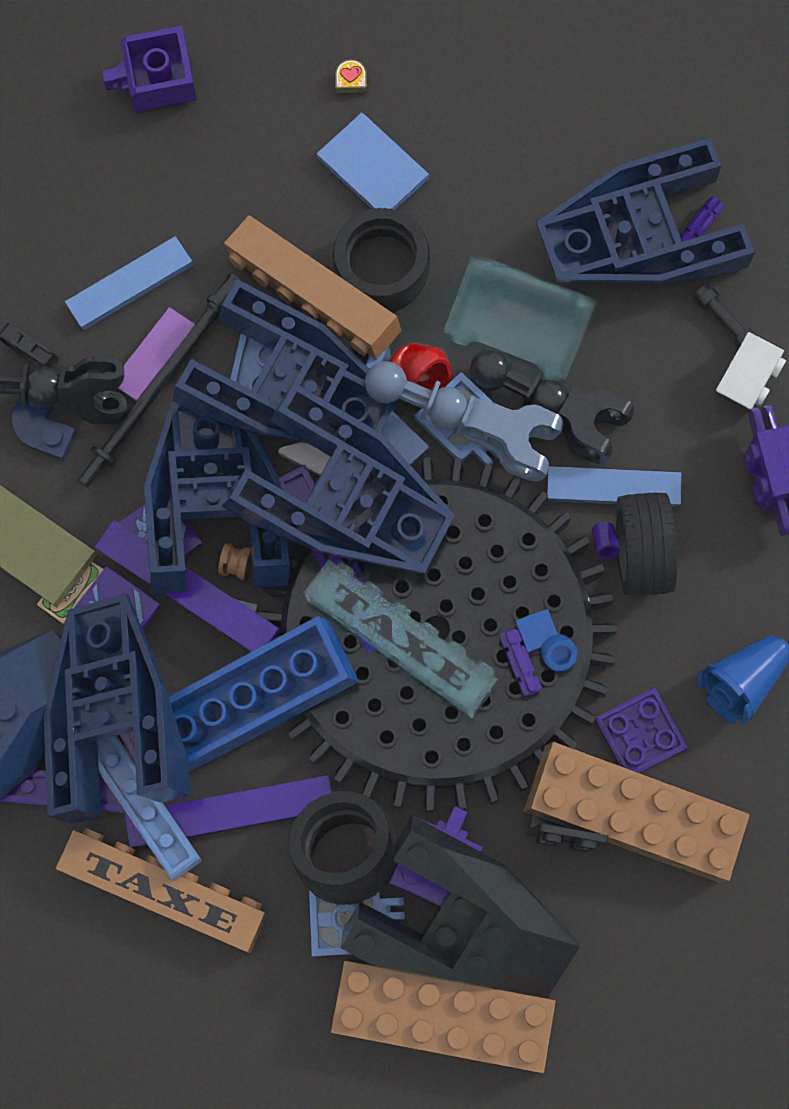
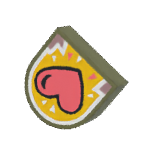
(351, 77)

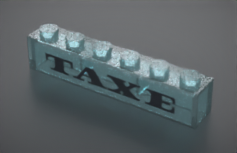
(401, 638)

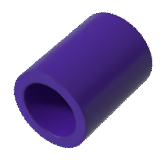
(605, 540)

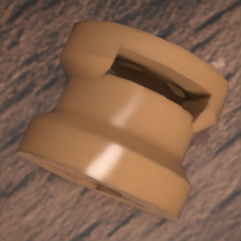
(234, 561)

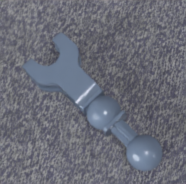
(476, 419)

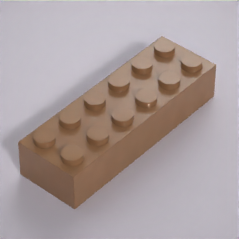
(637, 812)
(443, 1017)

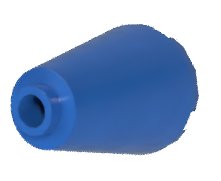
(744, 678)

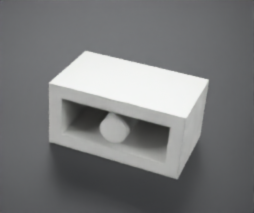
(750, 371)

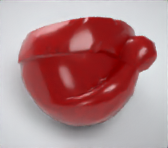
(423, 365)

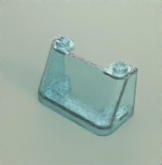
(520, 315)

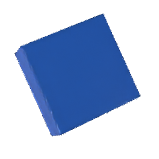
(535, 630)

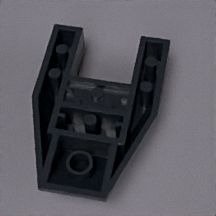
(483, 932)

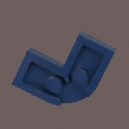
(41, 433)

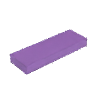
(154, 353)

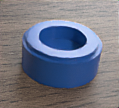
(559, 652)

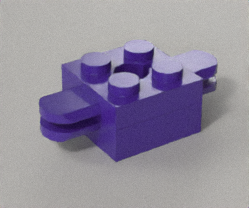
(769, 464)

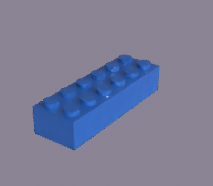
(261, 691)

